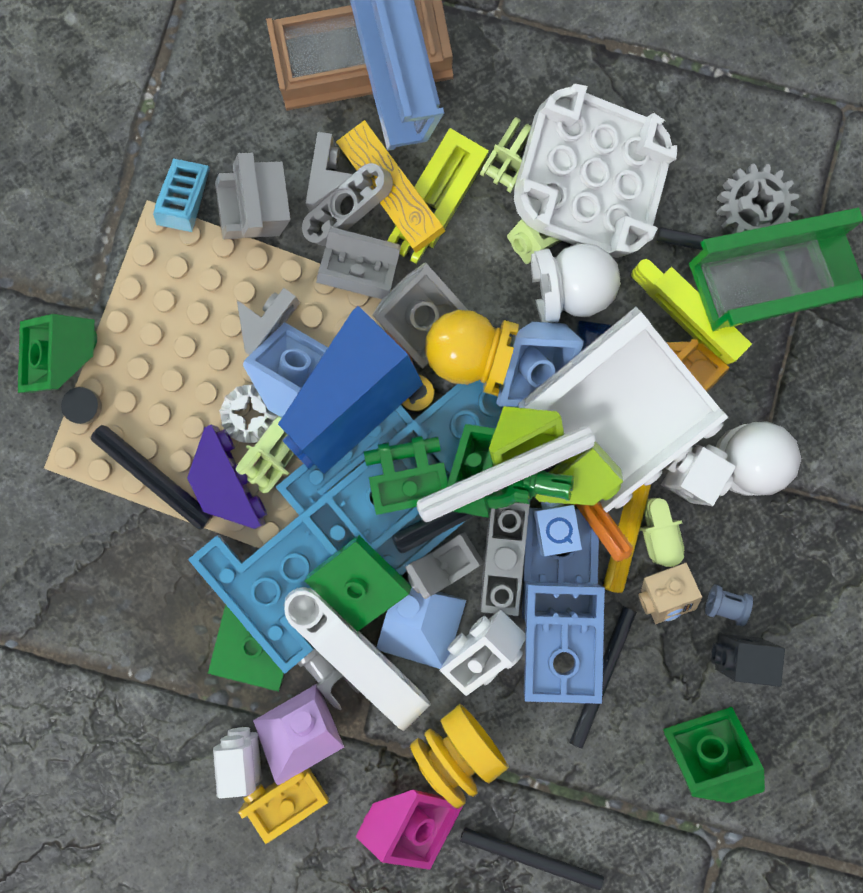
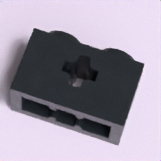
(748, 659)

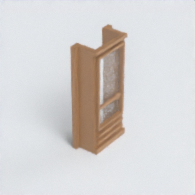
(323, 59)

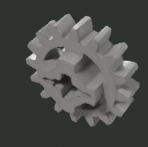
(764, 190)

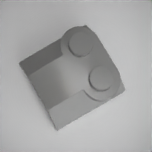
(413, 308)

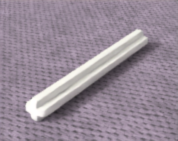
(505, 474)

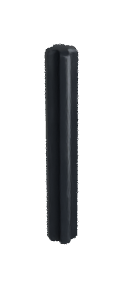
(150, 476)

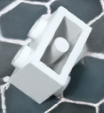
(700, 475)
(483, 652)

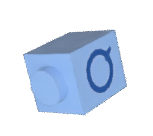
(557, 528)

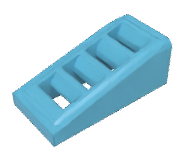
(177, 218)

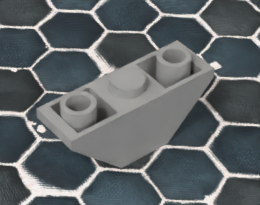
(504, 559)

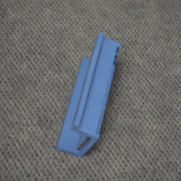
(398, 70)

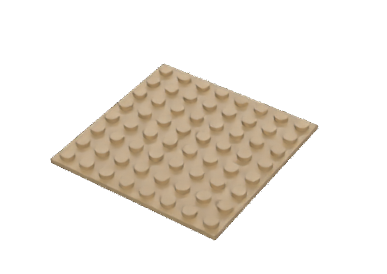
(177, 349)

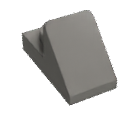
(322, 179)
(256, 328)

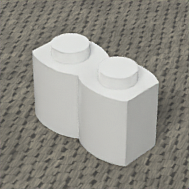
(237, 763)

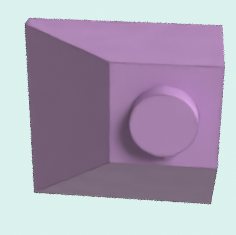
(297, 734)

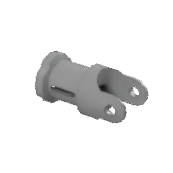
(324, 674)

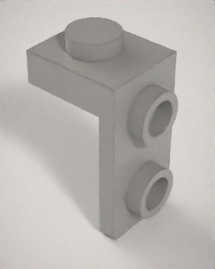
(443, 566)

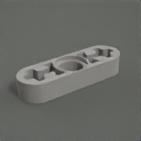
(330, 207)

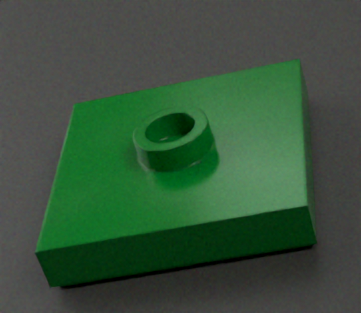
(358, 583)
(242, 657)

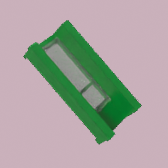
(778, 269)

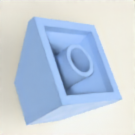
(536, 356)
(283, 366)
(422, 627)

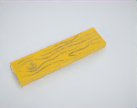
(403, 203)

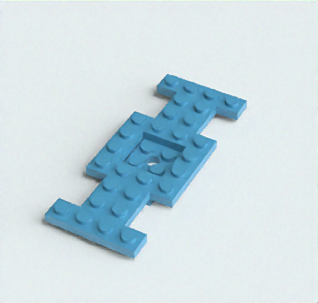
(331, 519)

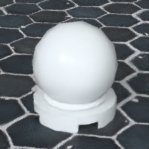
(577, 281)
(763, 457)

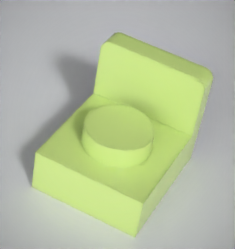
(527, 240)

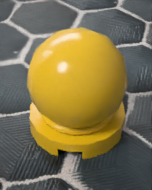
(469, 349)

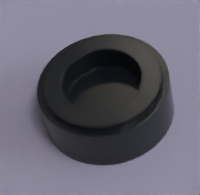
(81, 405)

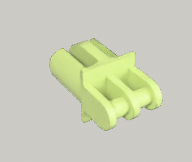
(507, 157)
(272, 454)
(662, 534)

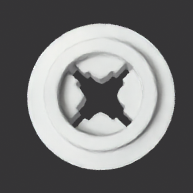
(235, 424)

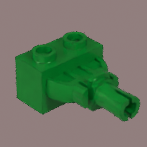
(474, 457)

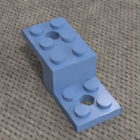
(563, 615)

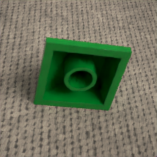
(53, 350)
(716, 757)

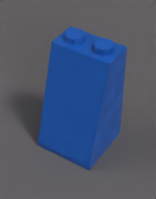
(348, 393)

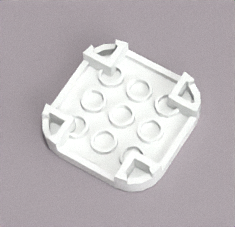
(593, 172)

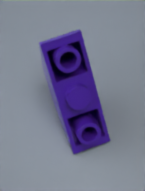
(218, 484)

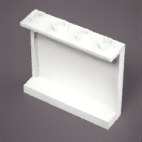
(633, 400)

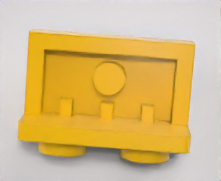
(283, 805)

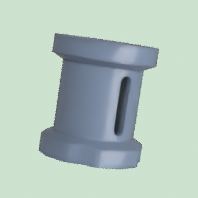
(729, 605)

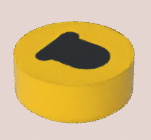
(421, 398)

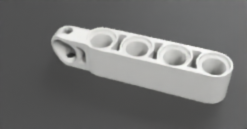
(355, 657)

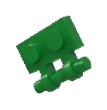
(404, 488)

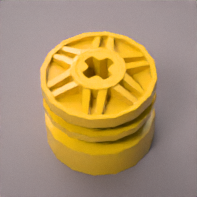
(458, 756)

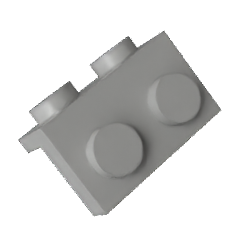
(358, 263)

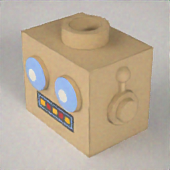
(670, 594)

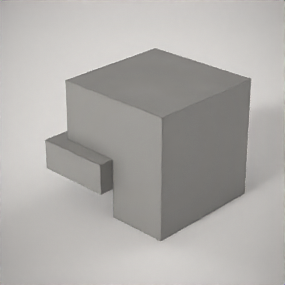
(252, 199)

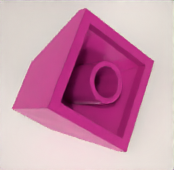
(408, 828)

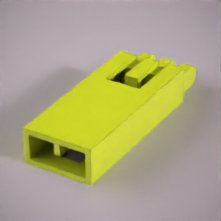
(446, 182)
(686, 308)

